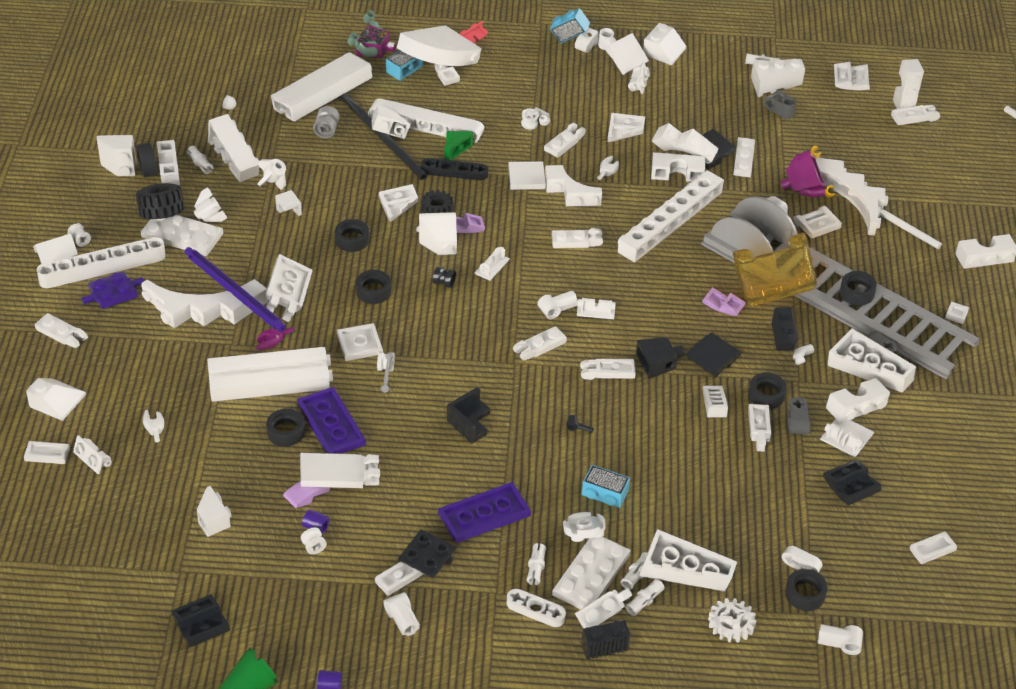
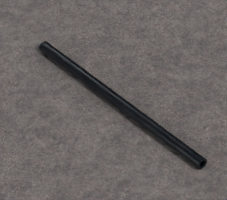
(384, 137)

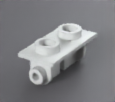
(639, 78)
(493, 264)
(603, 309)
(90, 454)

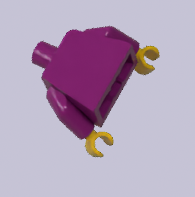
(805, 175)

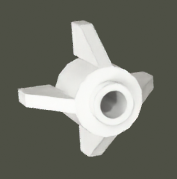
(273, 172)
(208, 208)

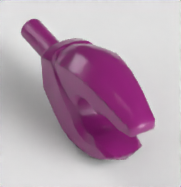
(272, 337)

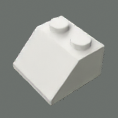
(664, 44)
(117, 154)

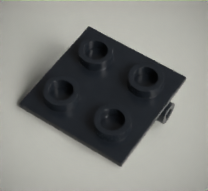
(427, 553)

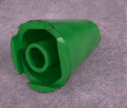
(250, 674)

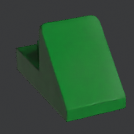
(457, 143)

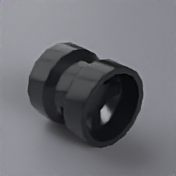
(443, 276)

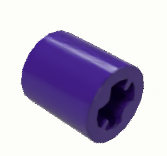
(315, 520)
(329, 680)

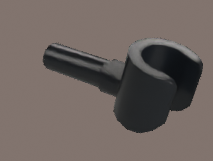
(572, 424)

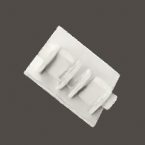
(847, 436)

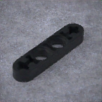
(480, 171)

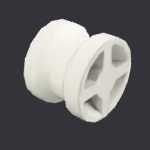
(529, 118)
(381, 362)
(313, 541)

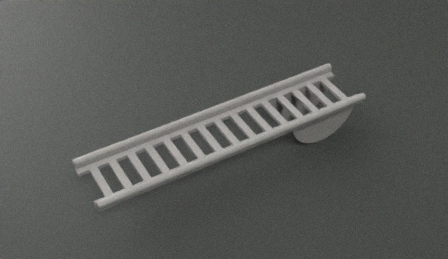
(759, 216)

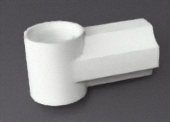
(606, 38)
(553, 306)
(400, 609)
(847, 639)

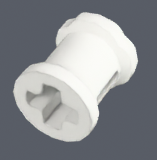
(81, 237)

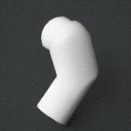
(544, 117)
(800, 352)

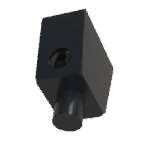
(658, 355)

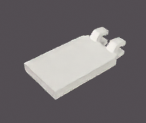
(287, 286)
(338, 470)

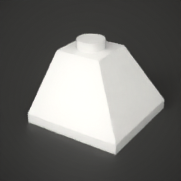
(438, 232)
(53, 397)

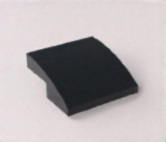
(724, 147)
(713, 354)
(851, 482)
(200, 620)

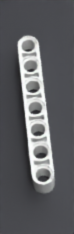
(430, 120)
(101, 262)

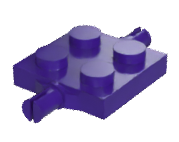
(112, 290)

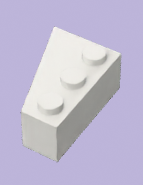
(777, 74)

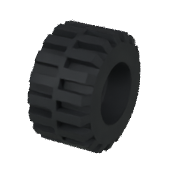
(160, 201)

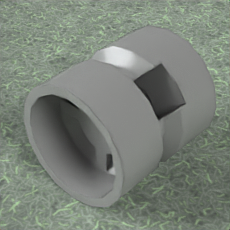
(326, 122)

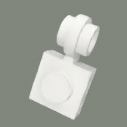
(446, 74)

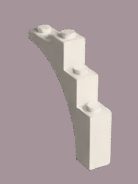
(852, 187)
(204, 308)

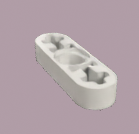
(531, 599)

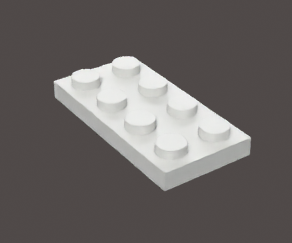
(184, 233)
(591, 572)

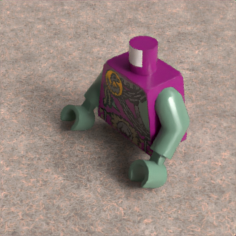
(373, 40)

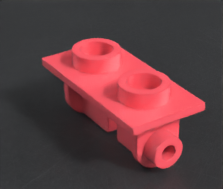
(476, 32)

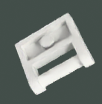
(818, 222)

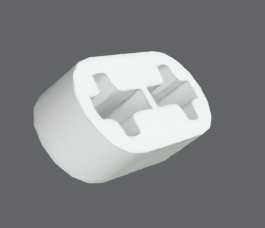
(800, 559)

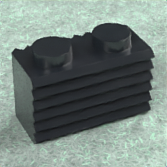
(784, 328)
(605, 639)

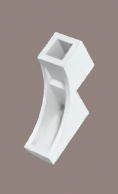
(691, 142)
(574, 192)

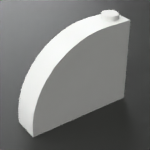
(439, 46)

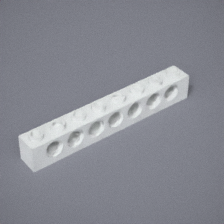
(670, 216)

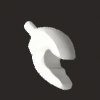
(608, 169)
(153, 426)

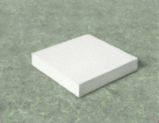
(627, 53)
(526, 175)
(359, 342)

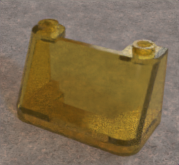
(775, 273)

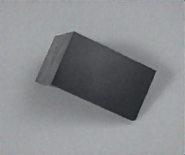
(465, 415)

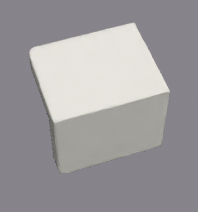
(287, 201)

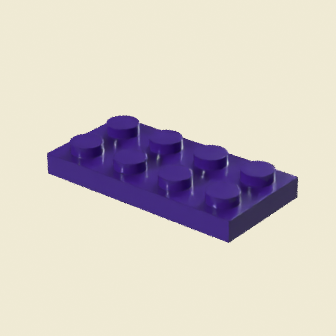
(331, 422)
(484, 512)

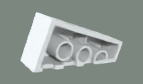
(233, 148)
(870, 360)
(686, 563)

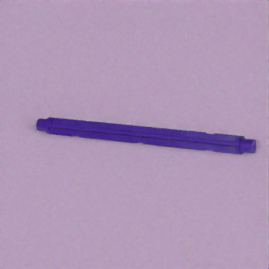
(235, 289)

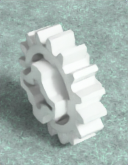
(732, 620)

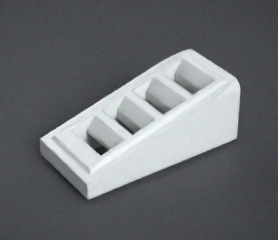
(715, 410)

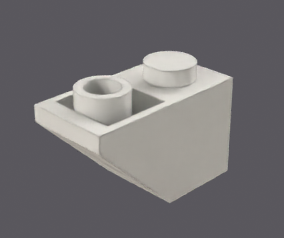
(390, 122)
(212, 514)

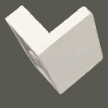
(56, 249)

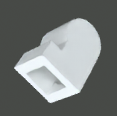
(585, 42)

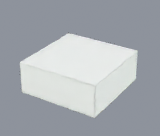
(957, 313)

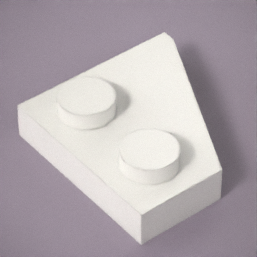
(625, 126)
(398, 200)

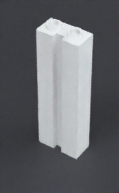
(321, 86)
(269, 373)

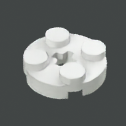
(583, 526)

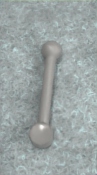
(384, 388)

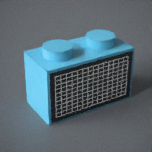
(569, 25)
(402, 65)
(605, 486)

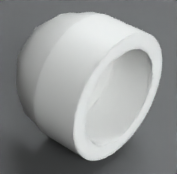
(229, 103)

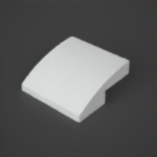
(851, 77)

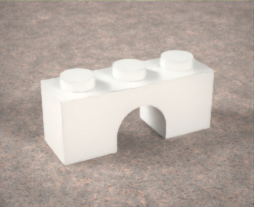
(911, 78)
(168, 162)
(665, 164)
(972, 254)
(870, 397)

